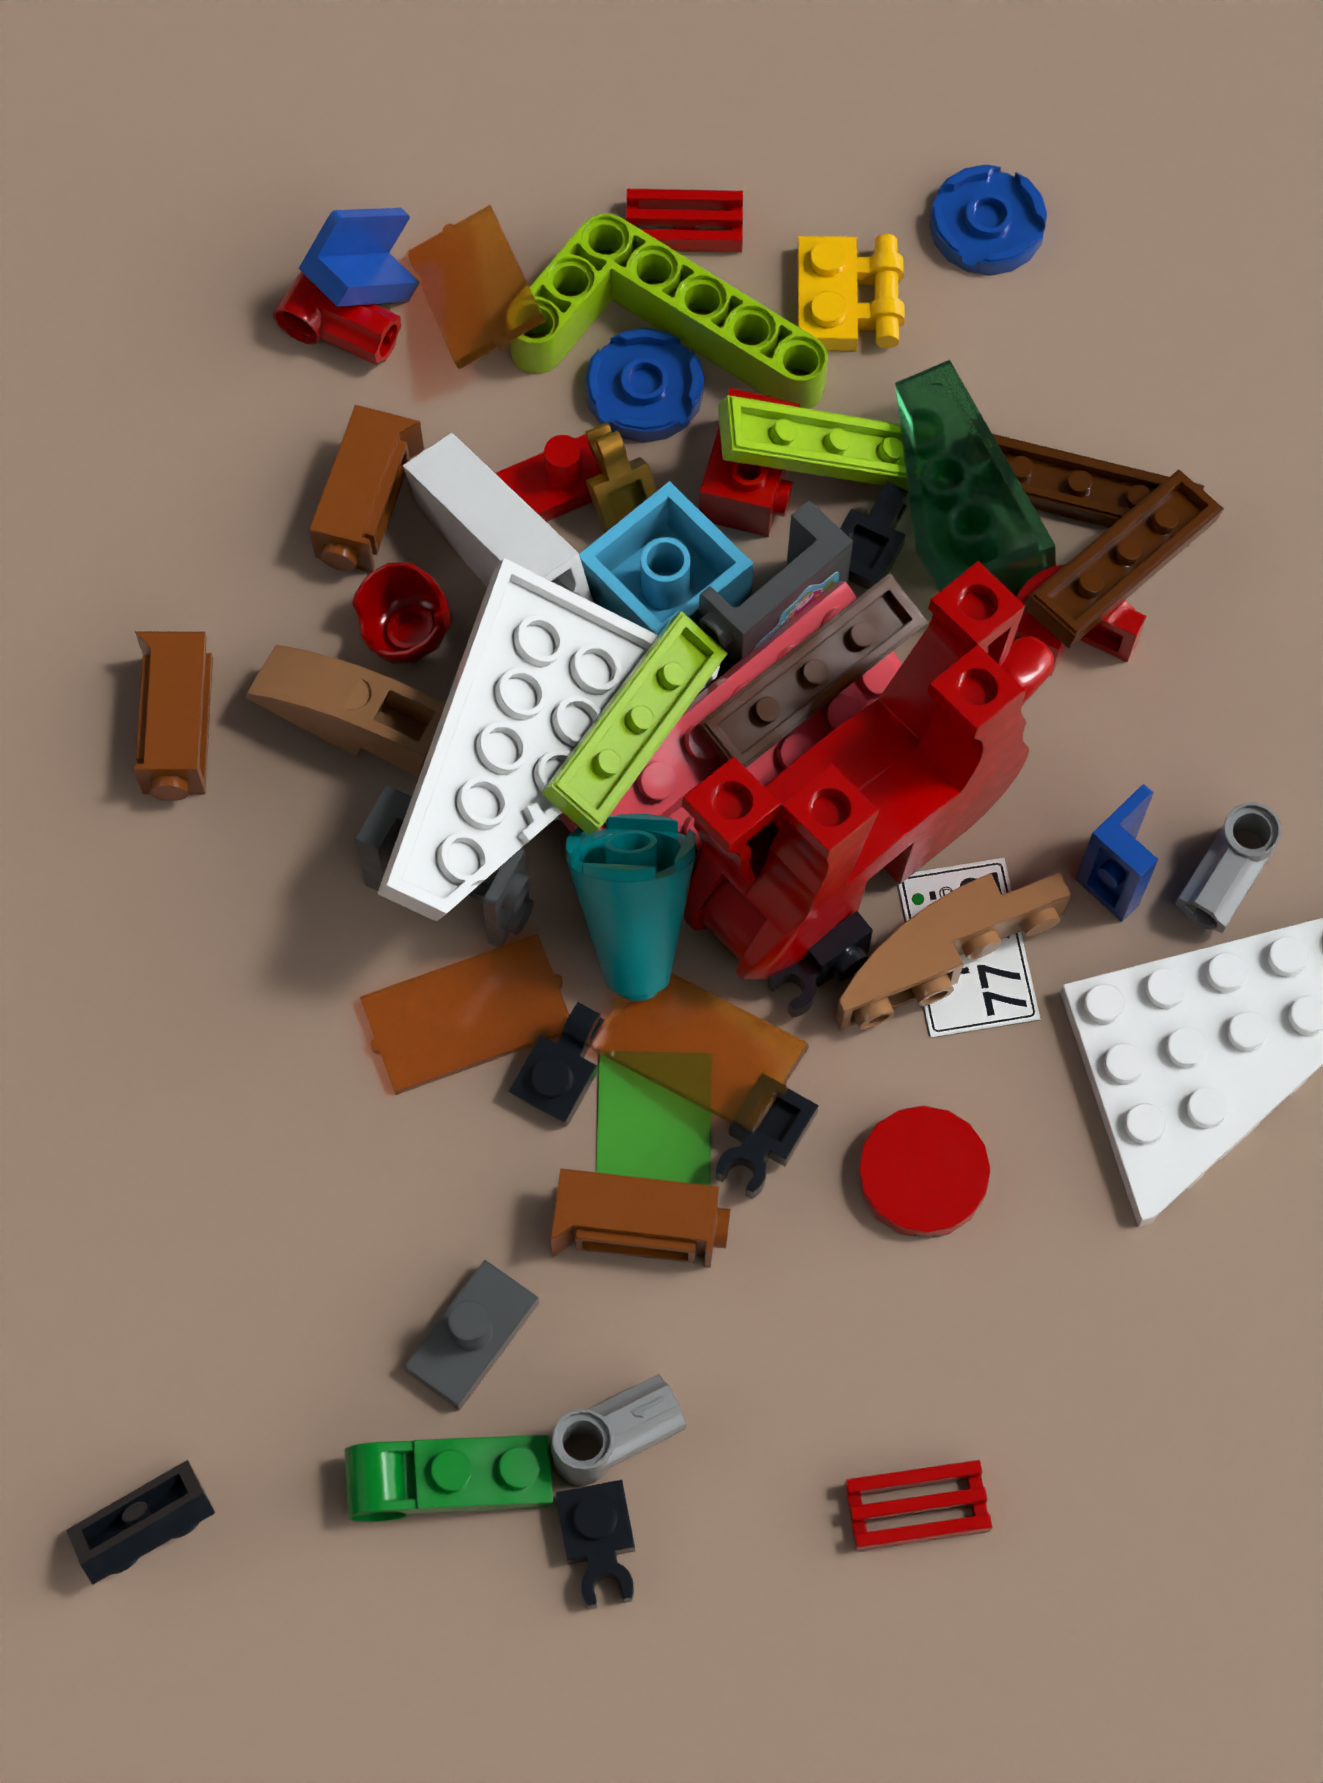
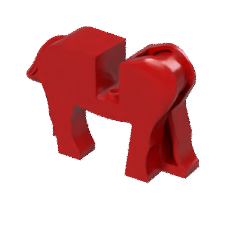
(873, 792)

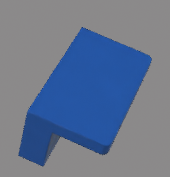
(354, 261)
(1117, 864)

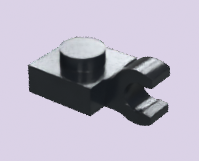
(875, 538)
(835, 954)
(557, 1073)

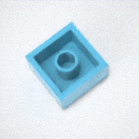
(663, 561)

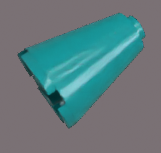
(633, 897)

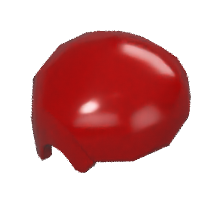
(401, 612)

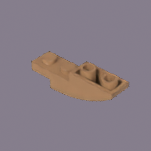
(349, 706)
(925, 951)

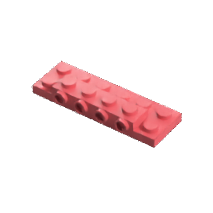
(688, 758)

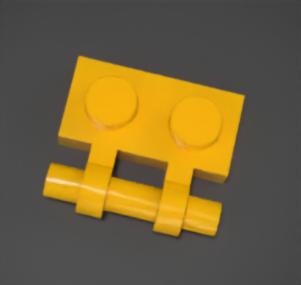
(829, 290)

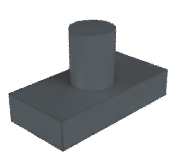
(472, 1334)

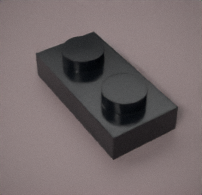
(140, 1522)

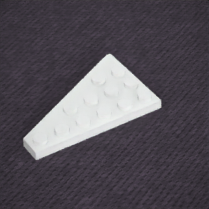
(516, 710)
(1198, 1052)

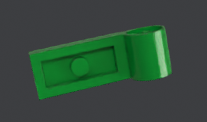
(446, 1476)

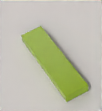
(811, 441)
(634, 723)

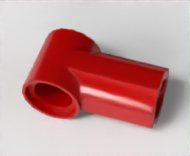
(358, 329)

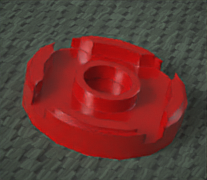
(924, 1171)

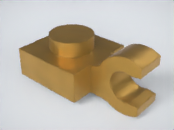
(622, 482)

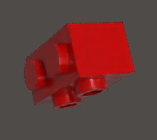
(743, 493)

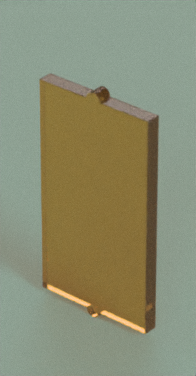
(475, 287)
(466, 1013)
(703, 1050)

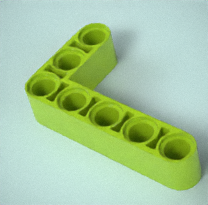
(668, 308)

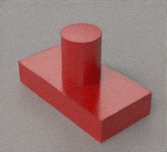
(555, 478)

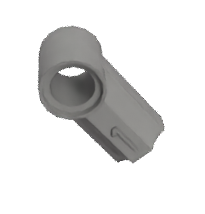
(1229, 868)
(620, 1427)

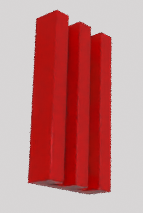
(684, 212)
(973, 1496)

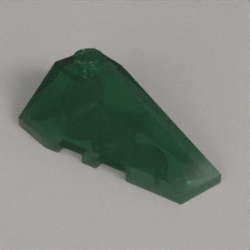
(963, 488)

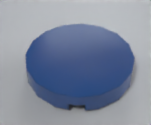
(988, 220)
(645, 385)

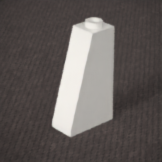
(487, 518)

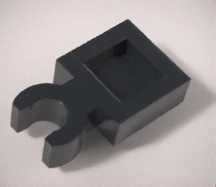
(773, 1139)
(595, 1531)

